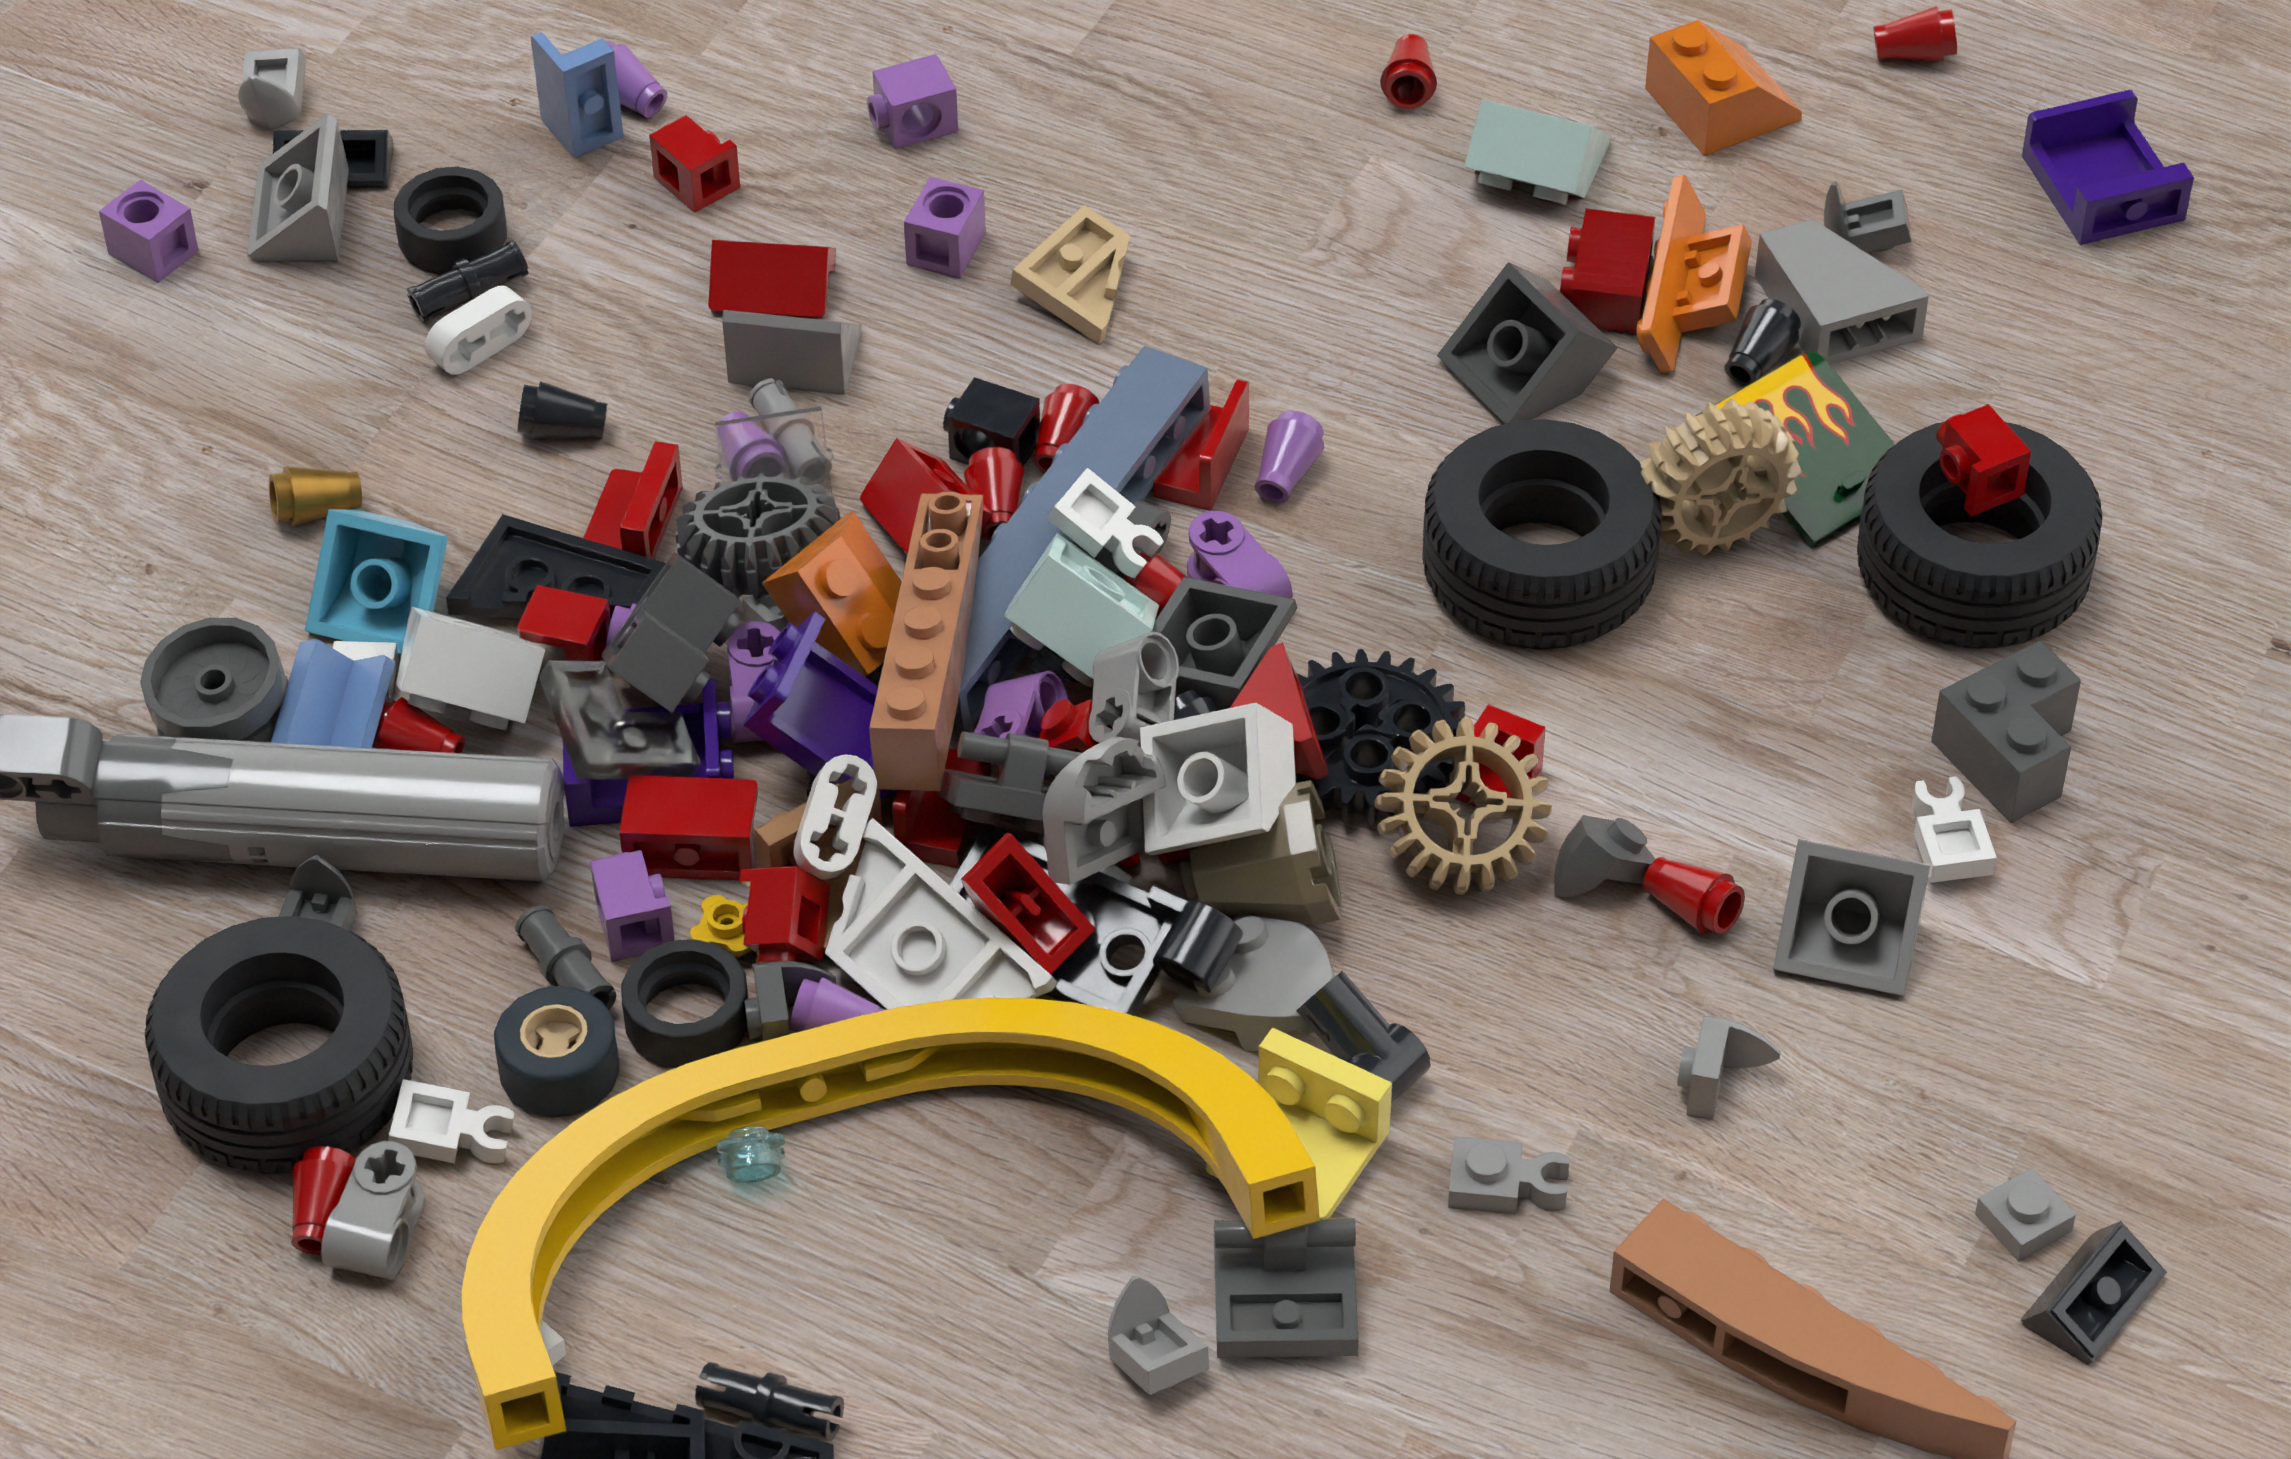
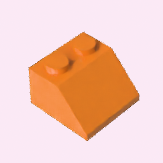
(1714, 88)
(847, 584)

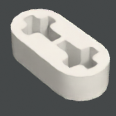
(478, 330)
(821, 812)

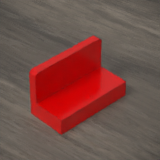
(770, 278)
(1205, 458)
(897, 486)
(638, 504)
(690, 825)
(927, 825)

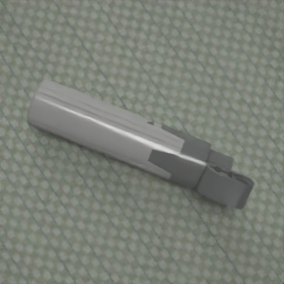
(286, 801)

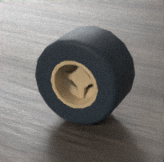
(556, 1051)

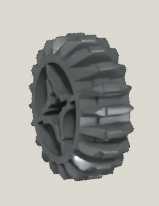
(752, 528)

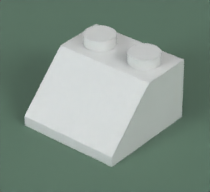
(468, 667)
(1220, 775)

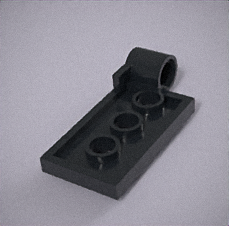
(1179, 936)

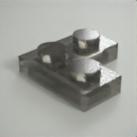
(605, 738)

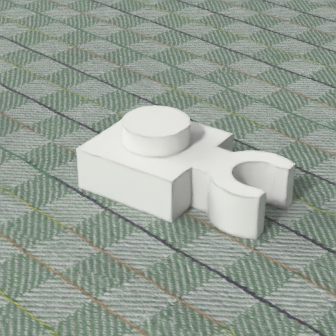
(1097, 518)
(1951, 839)
(438, 1121)

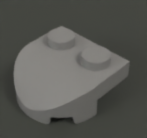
(1097, 809)
(1263, 982)

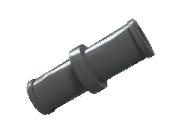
(562, 957)

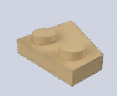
(1077, 272)

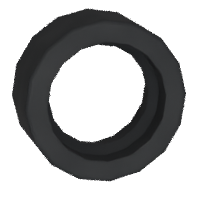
(449, 190)
(681, 964)

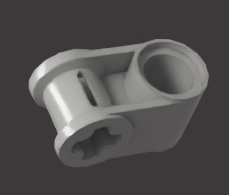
(1133, 687)
(375, 1213)

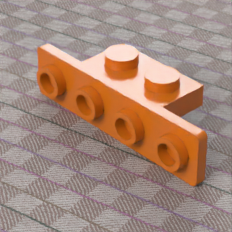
(1693, 278)

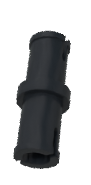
(467, 281)
(769, 1401)

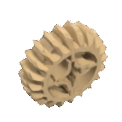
(1721, 475)
(1436, 807)

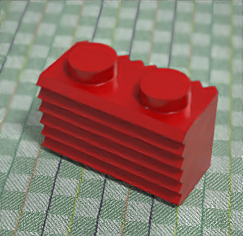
(1610, 268)

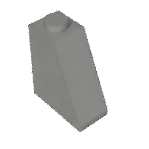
(1840, 292)

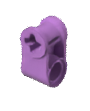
(1232, 557)
(747, 659)
(1019, 705)

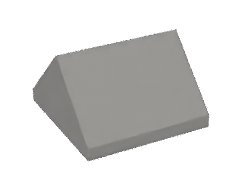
(301, 198)
(792, 349)
(1851, 917)

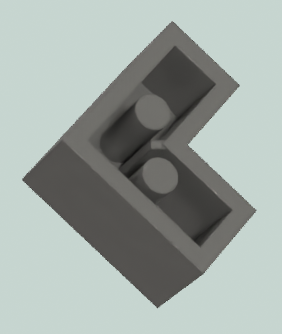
(670, 630)
(2008, 729)

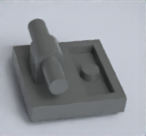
(1018, 782)
(1286, 1290)

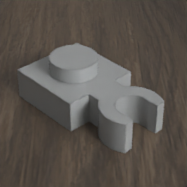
(1493, 1176)

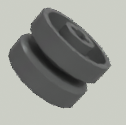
(215, 682)

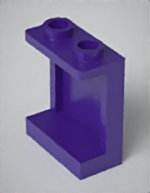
(2103, 169)
(812, 702)
(603, 799)

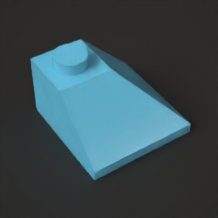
(372, 576)

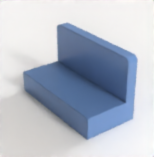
(578, 94)
(332, 698)

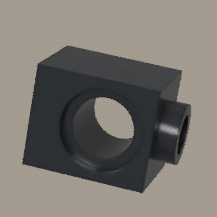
(989, 418)

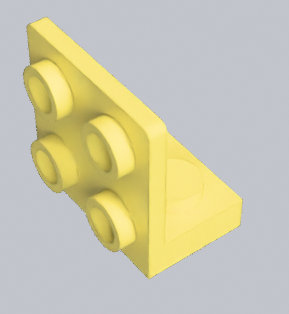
(1332, 1107)

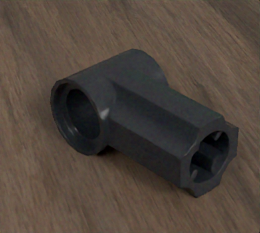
(1362, 1036)

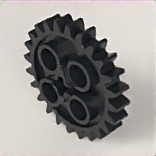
(1360, 720)

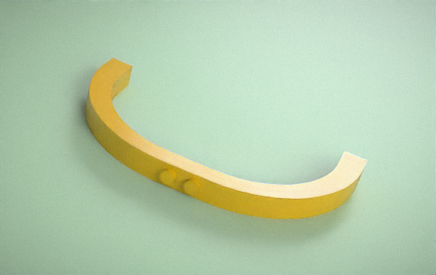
(830, 1070)

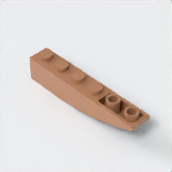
(927, 645)
(1795, 1340)

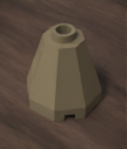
(1272, 873)

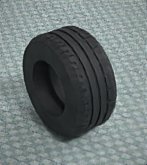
(1970, 589)
(1538, 591)
(264, 978)

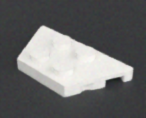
(919, 939)

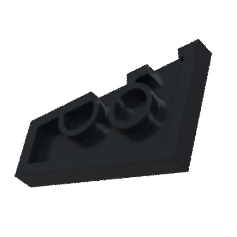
(526, 555)

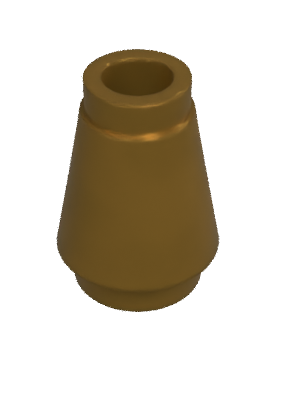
(309, 493)

